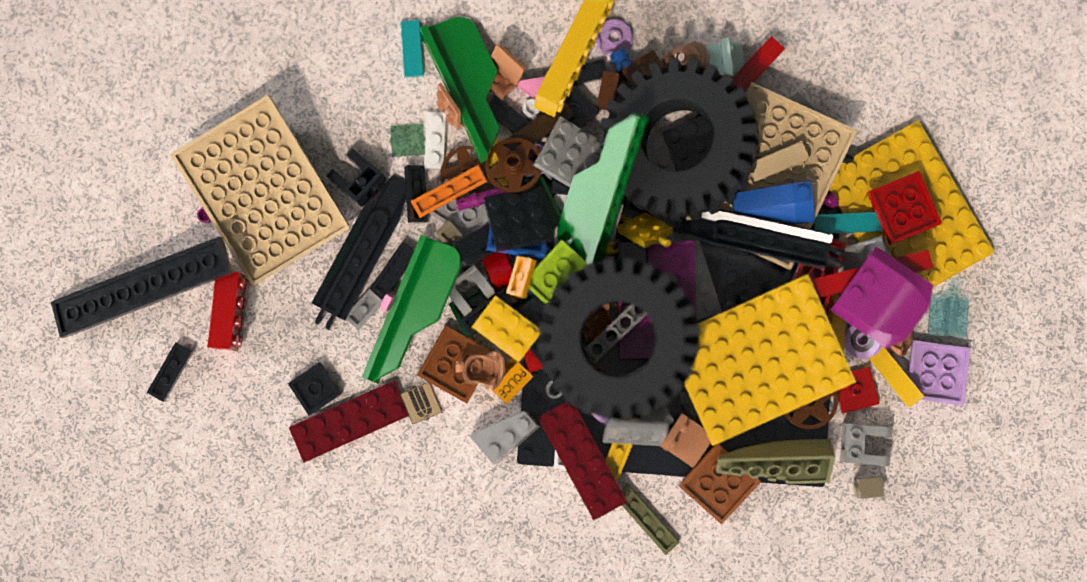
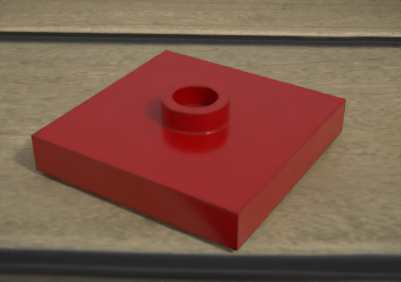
(859, 394)

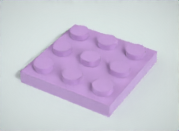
(939, 371)

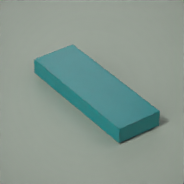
(411, 48)

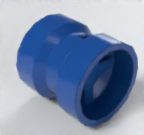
(621, 59)

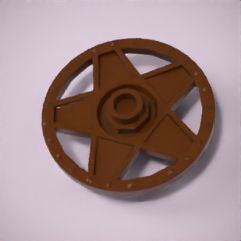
(464, 163)
(513, 165)
(816, 409)

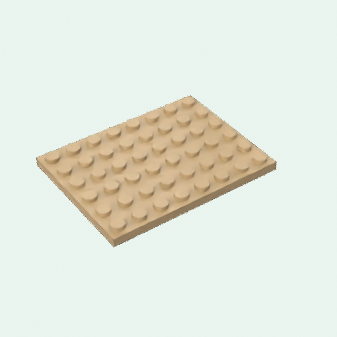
(785, 124)
(260, 190)

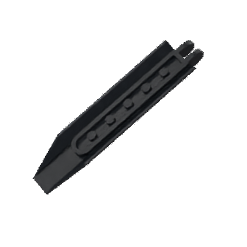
(763, 238)
(360, 252)

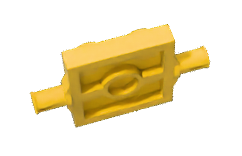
(645, 230)

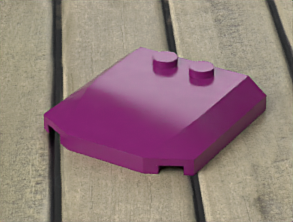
(884, 299)

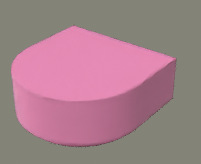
(388, 300)

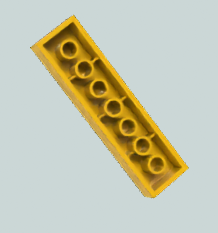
(572, 55)

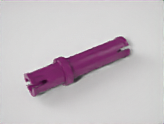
(477, 199)

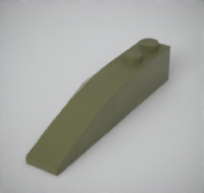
(784, 460)

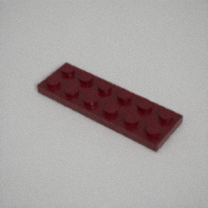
(348, 421)
(582, 460)

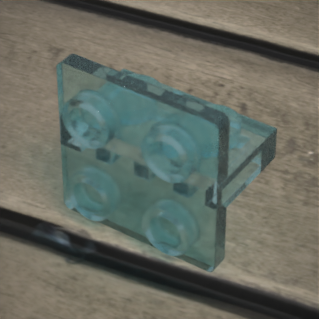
(948, 317)

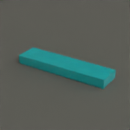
(847, 223)

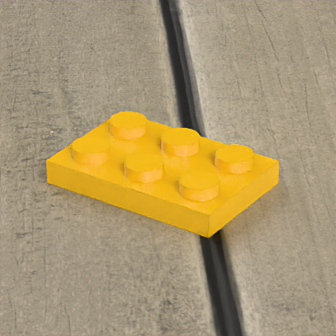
(506, 328)

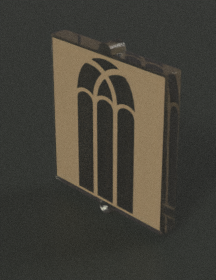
(420, 403)

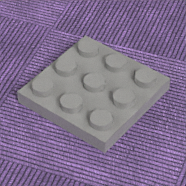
(568, 152)
(635, 432)

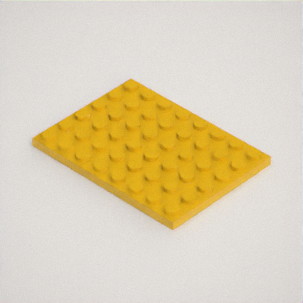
(951, 245)
(765, 360)

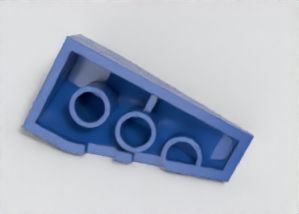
(782, 203)

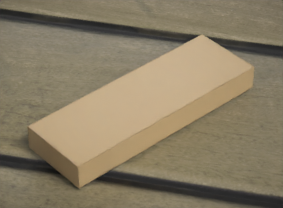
(780, 161)

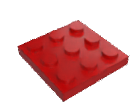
(904, 208)

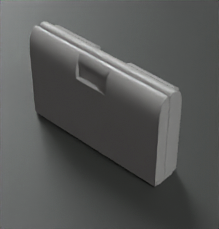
(857, 253)

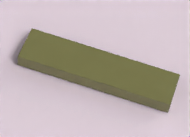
(648, 521)

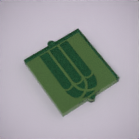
(407, 140)

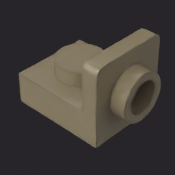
(448, 233)

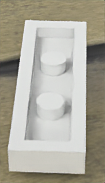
(435, 140)

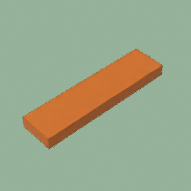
(449, 191)

